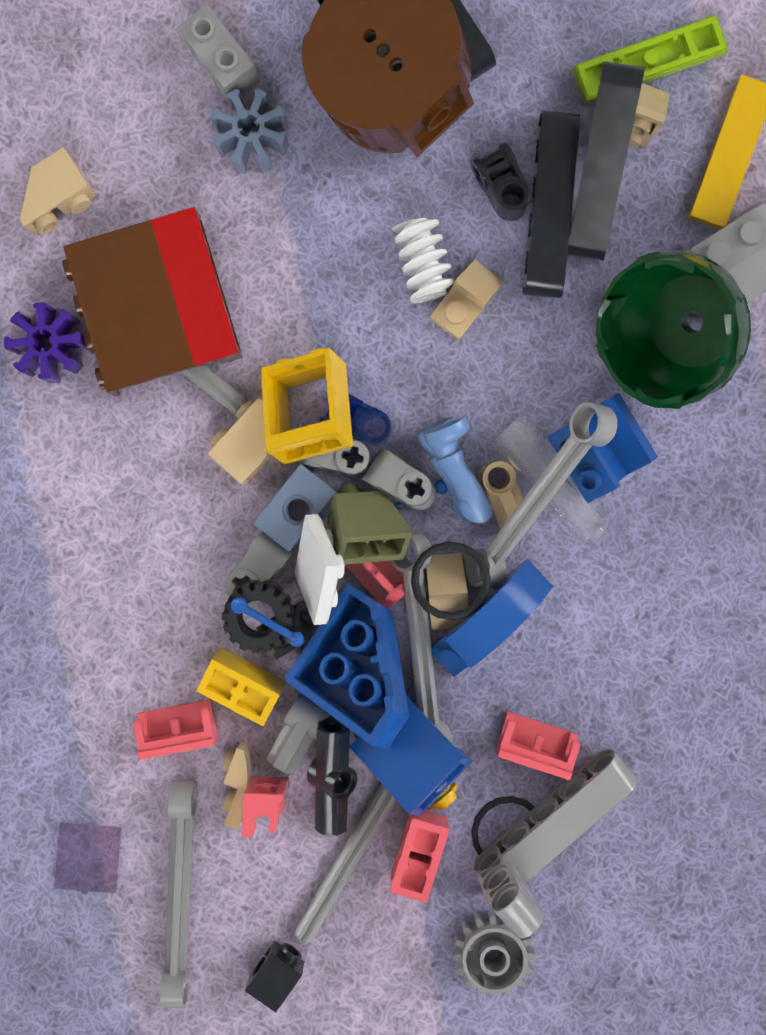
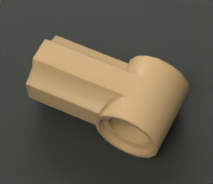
(502, 499)

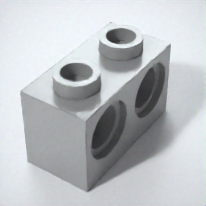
(218, 52)

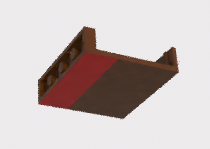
(150, 300)

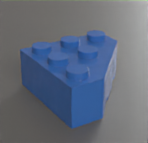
(356, 669)

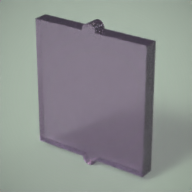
(88, 857)

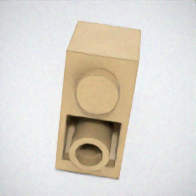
(649, 115)
(54, 184)
(242, 447)

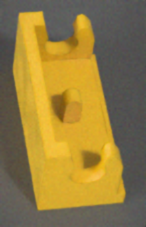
(241, 686)

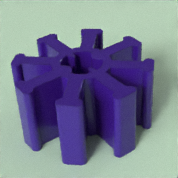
(57, 333)

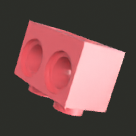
(419, 855)

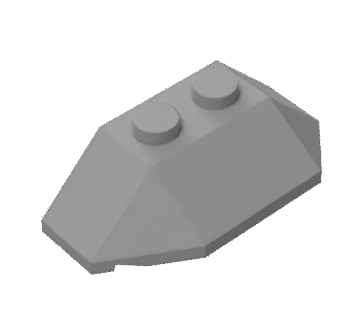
(740, 251)

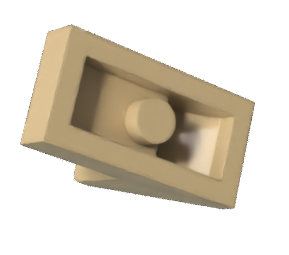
(466, 299)

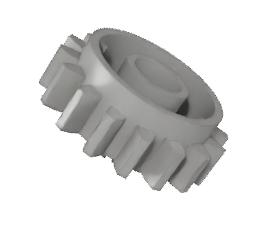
(488, 974)

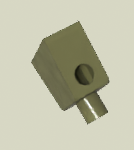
(367, 526)

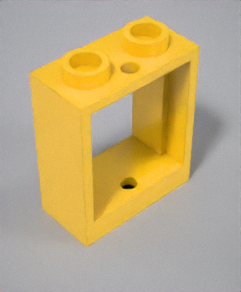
(316, 438)

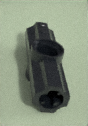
(331, 777)

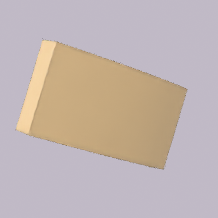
(238, 769)

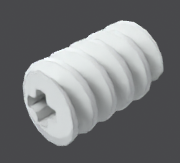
(422, 259)

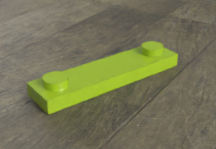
(659, 55)

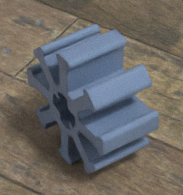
(266, 128)

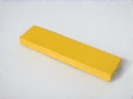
(730, 154)

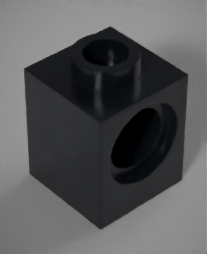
(275, 975)

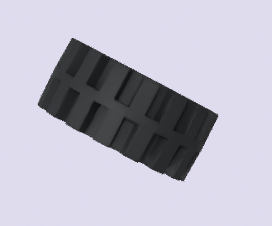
(253, 639)

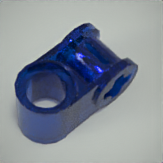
(360, 415)

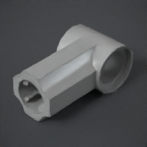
(296, 734)

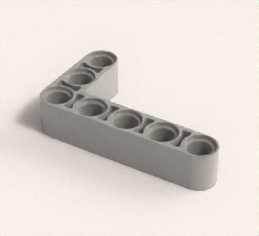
(545, 834)

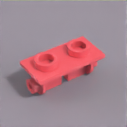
(380, 580)

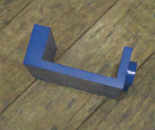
(607, 465)
(417, 763)

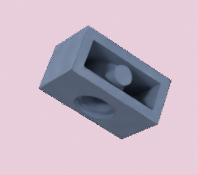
(276, 519)

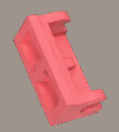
(175, 729)
(537, 745)
(264, 797)

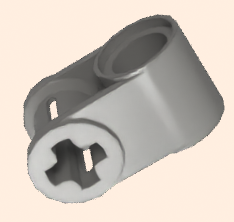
(335, 460)
(396, 479)
(260, 561)

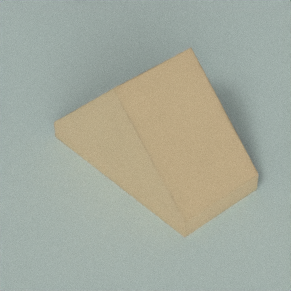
(446, 588)

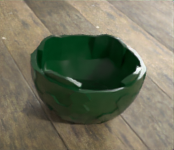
(647, 331)

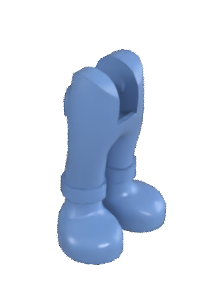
(466, 492)

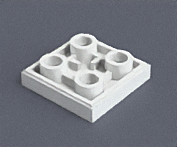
(318, 569)

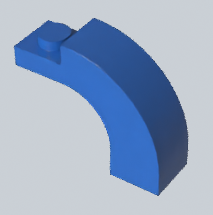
(495, 620)

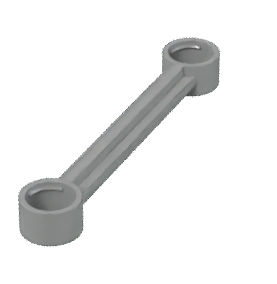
(543, 490)
(420, 637)
(182, 813)

